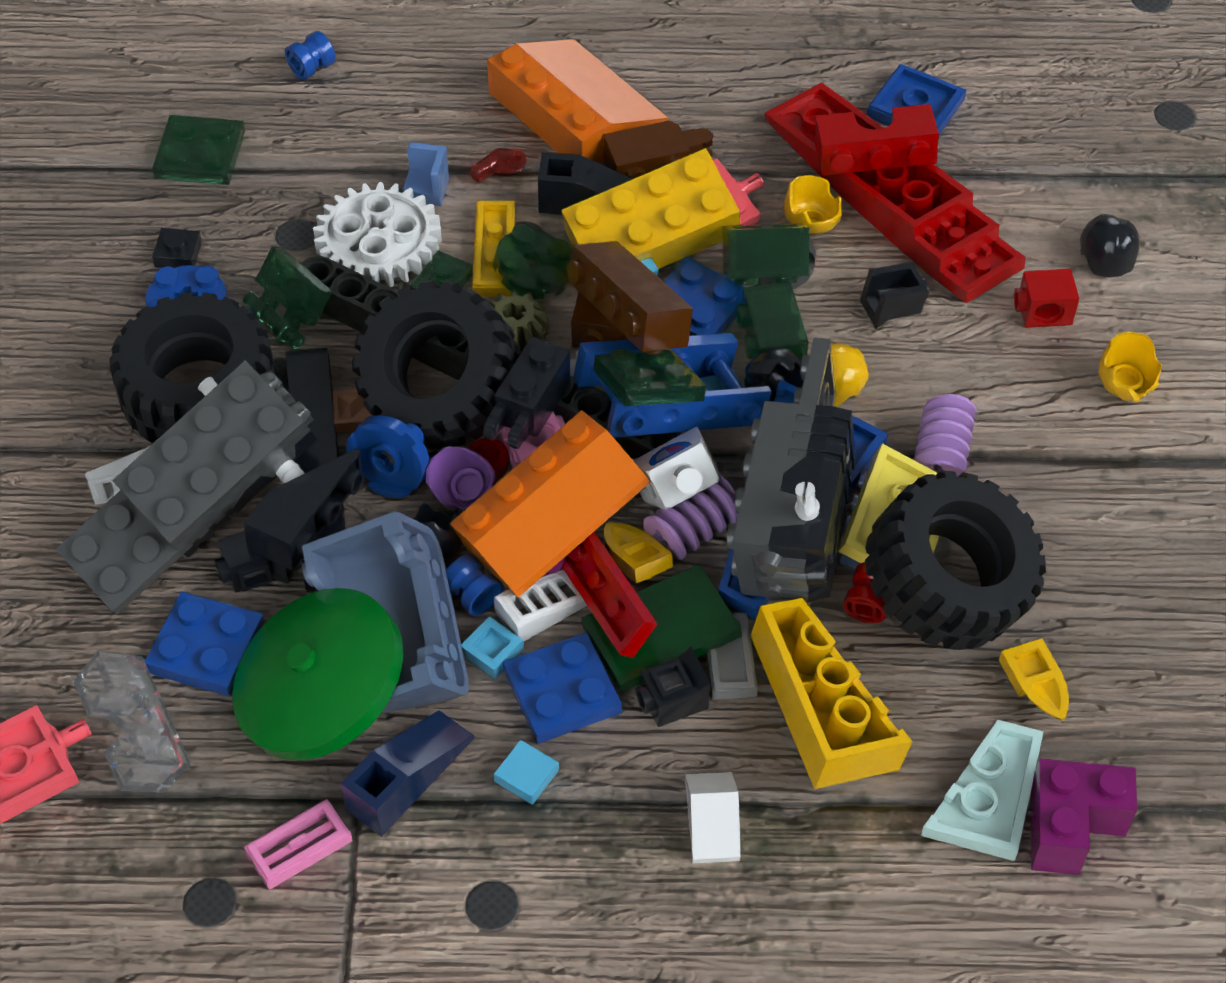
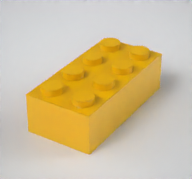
(659, 213)

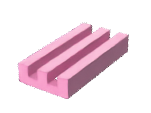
(303, 849)

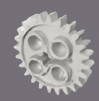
(379, 232)

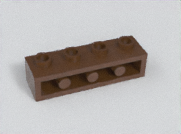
(630, 296)

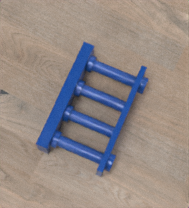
(705, 357)

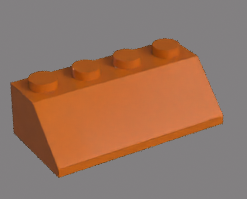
(549, 503)

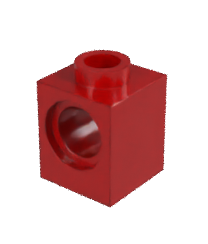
(1047, 298)

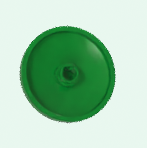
(317, 674)

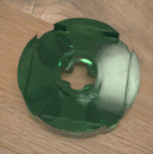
(529, 244)

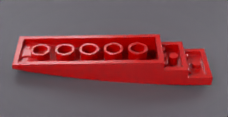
(912, 206)

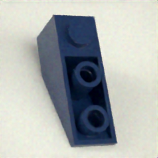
(402, 770)

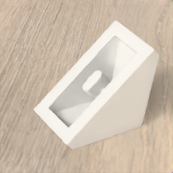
(713, 817)

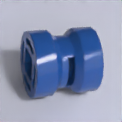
(309, 55)
(472, 585)

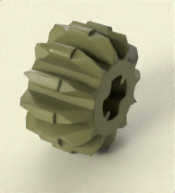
(524, 316)

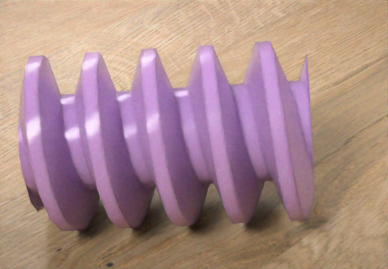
(945, 433)
(693, 518)

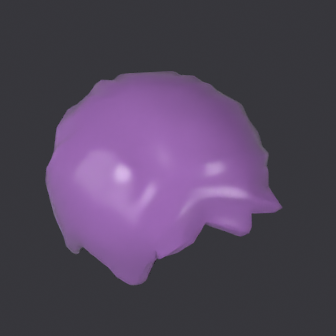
(459, 477)

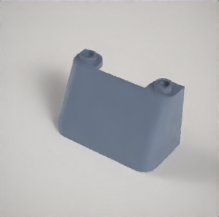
(406, 574)

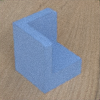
(427, 172)

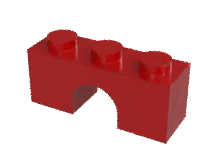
(849, 147)

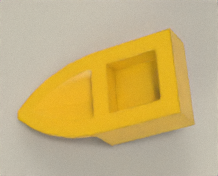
(636, 551)
(1037, 676)

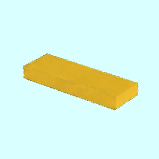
(492, 223)

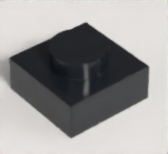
(176, 248)

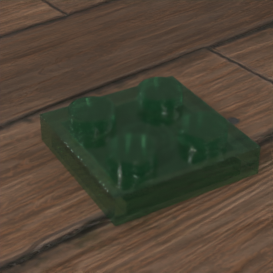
(199, 149)
(648, 378)

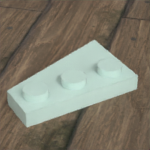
(992, 794)

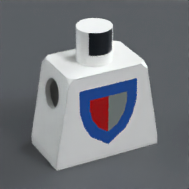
(678, 470)

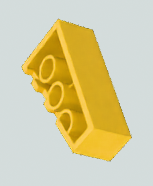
(828, 710)

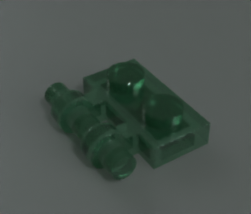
(293, 287)

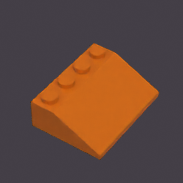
(567, 96)

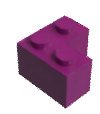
(1070, 803)

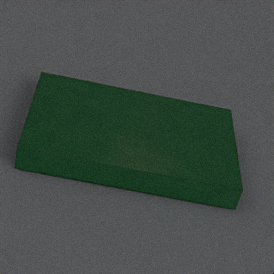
(687, 616)

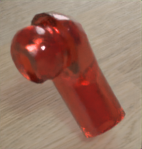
(498, 161)

